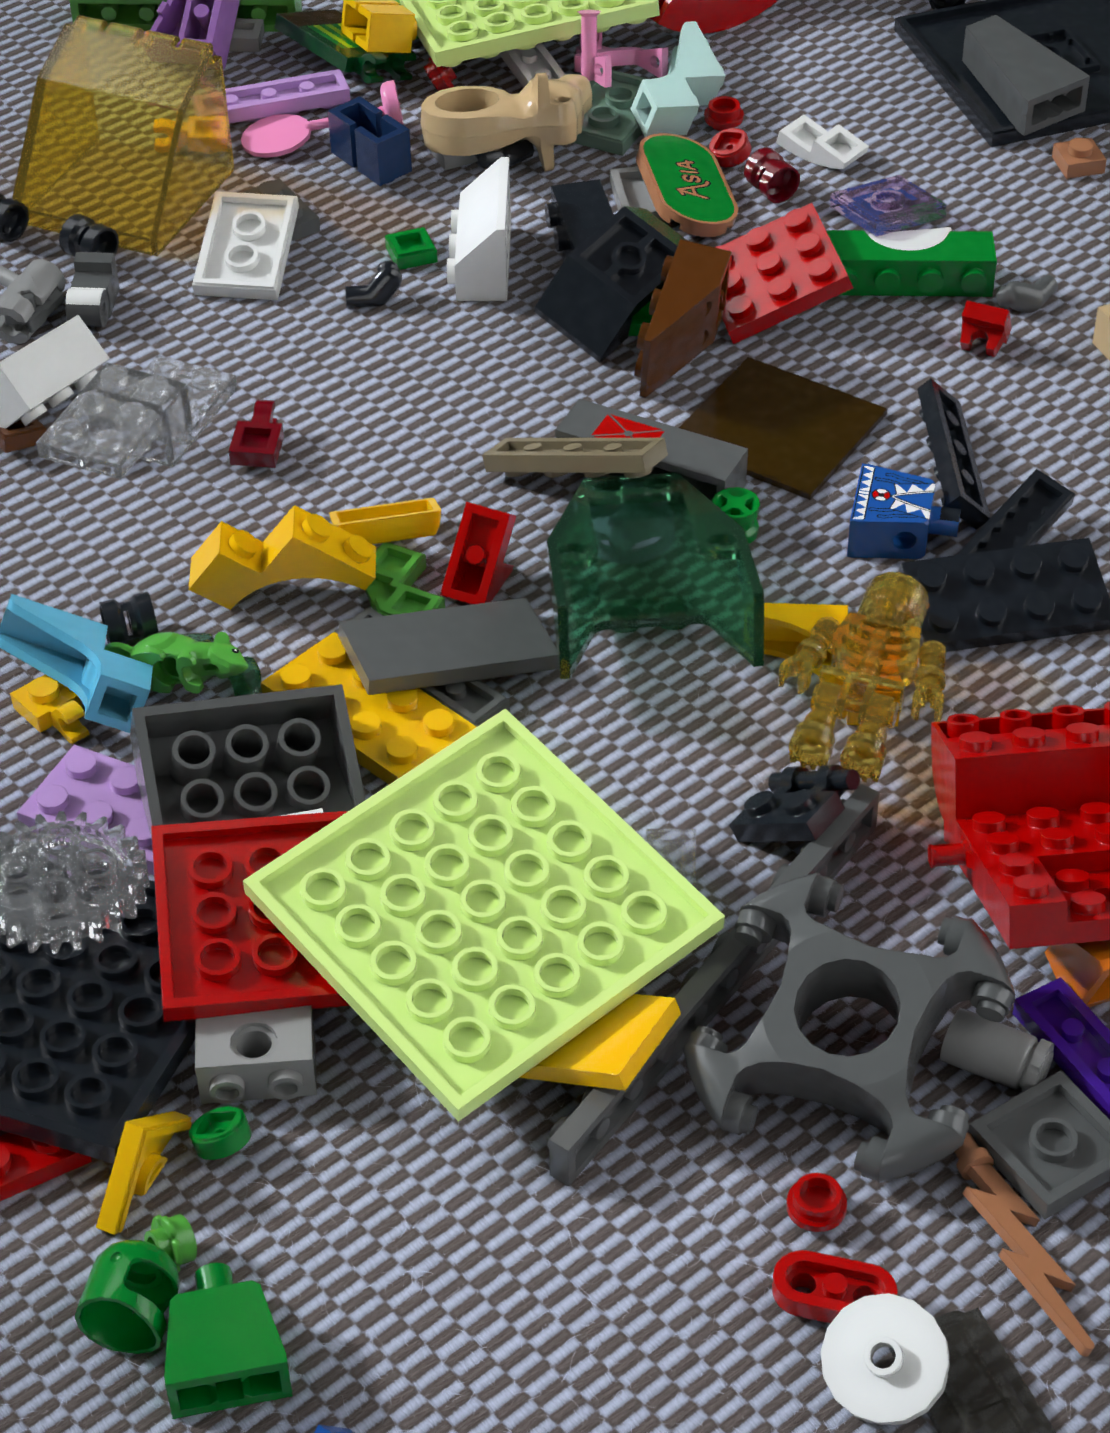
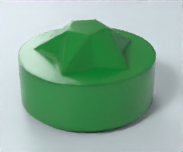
(220, 1133)

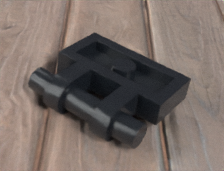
(798, 808)

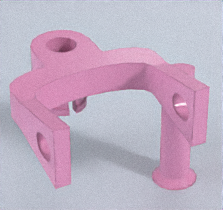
(592, 55)

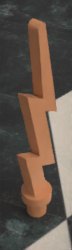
(1029, 1260)

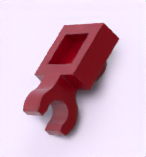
(259, 440)

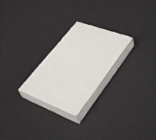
(246, 245)

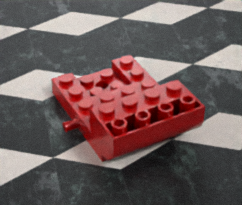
(1029, 819)

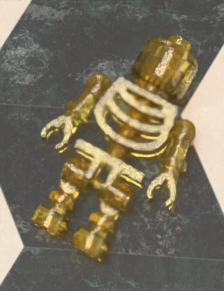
(870, 666)

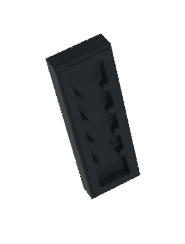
(1023, 516)

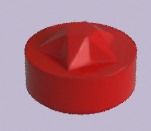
(730, 147)

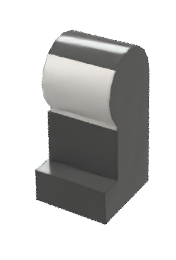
(93, 288)

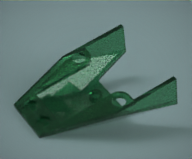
(650, 558)

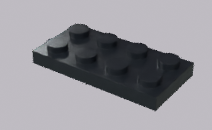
(1012, 594)

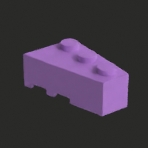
(199, 20)

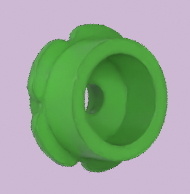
(174, 1237)

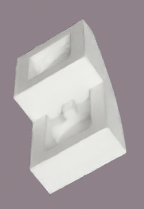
(822, 147)

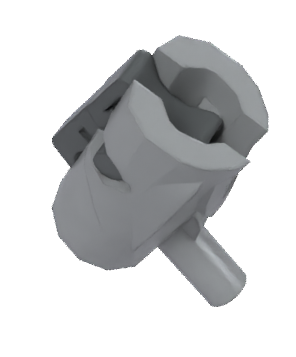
(29, 299)

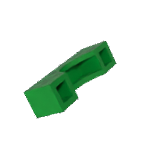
(955, 267)

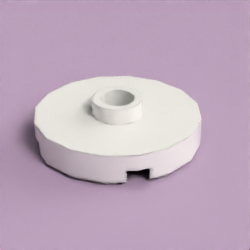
(892, 1393)

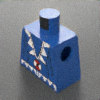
(896, 515)

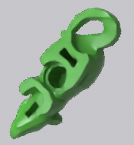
(184, 659)

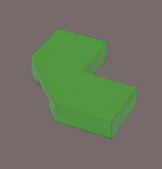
(395, 574)

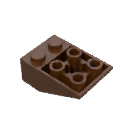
(683, 312)

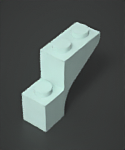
(692, 81)

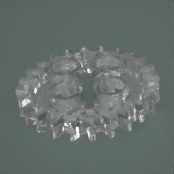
(68, 881)

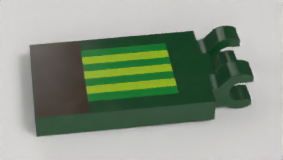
(322, 35)

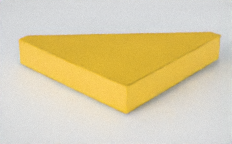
(137, 1164)

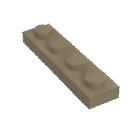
(575, 455)

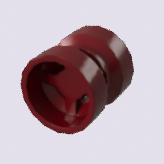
(772, 175)

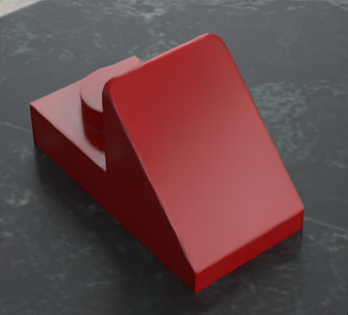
(478, 555)

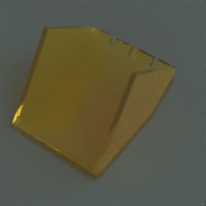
(125, 133)

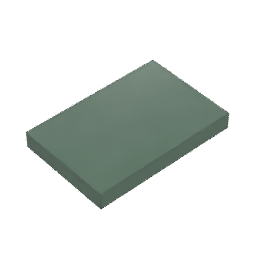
(610, 121)

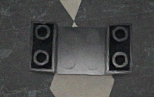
(608, 280)

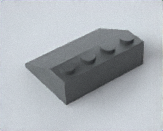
(246, 756)

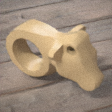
(488, 118)

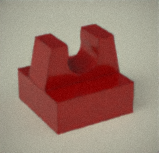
(987, 323)

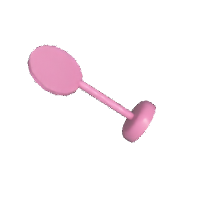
(288, 132)

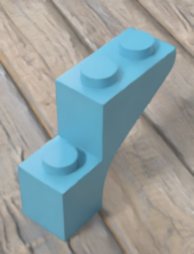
(75, 656)

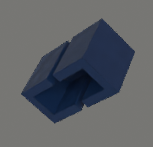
(370, 141)

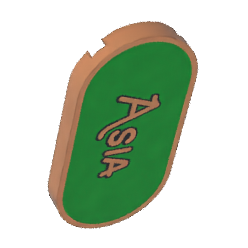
(686, 184)

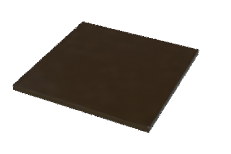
(789, 423)

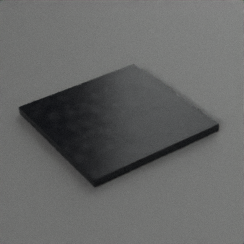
(1067, 27)

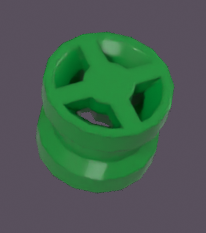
(742, 507)

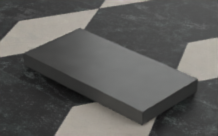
(447, 645)

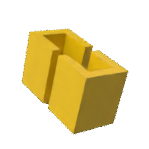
(379, 25)

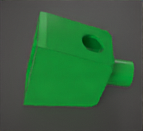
(222, 1346)

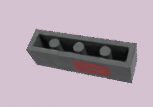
(698, 458)

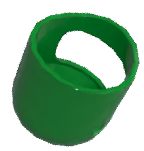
(125, 1280)

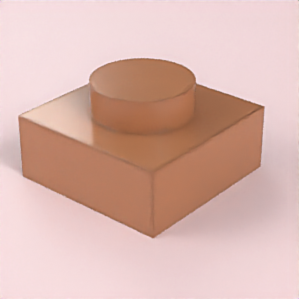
(1079, 158)

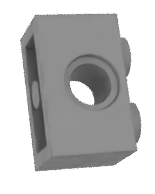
(256, 1056)

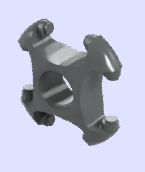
(868, 1085)

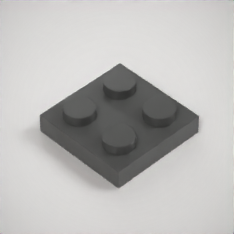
(1048, 1143)

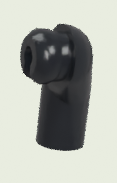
(516, 152)
(379, 290)

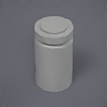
(996, 1051)

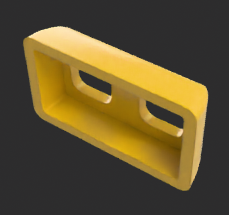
(391, 520)

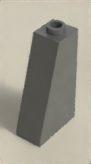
(1023, 75)

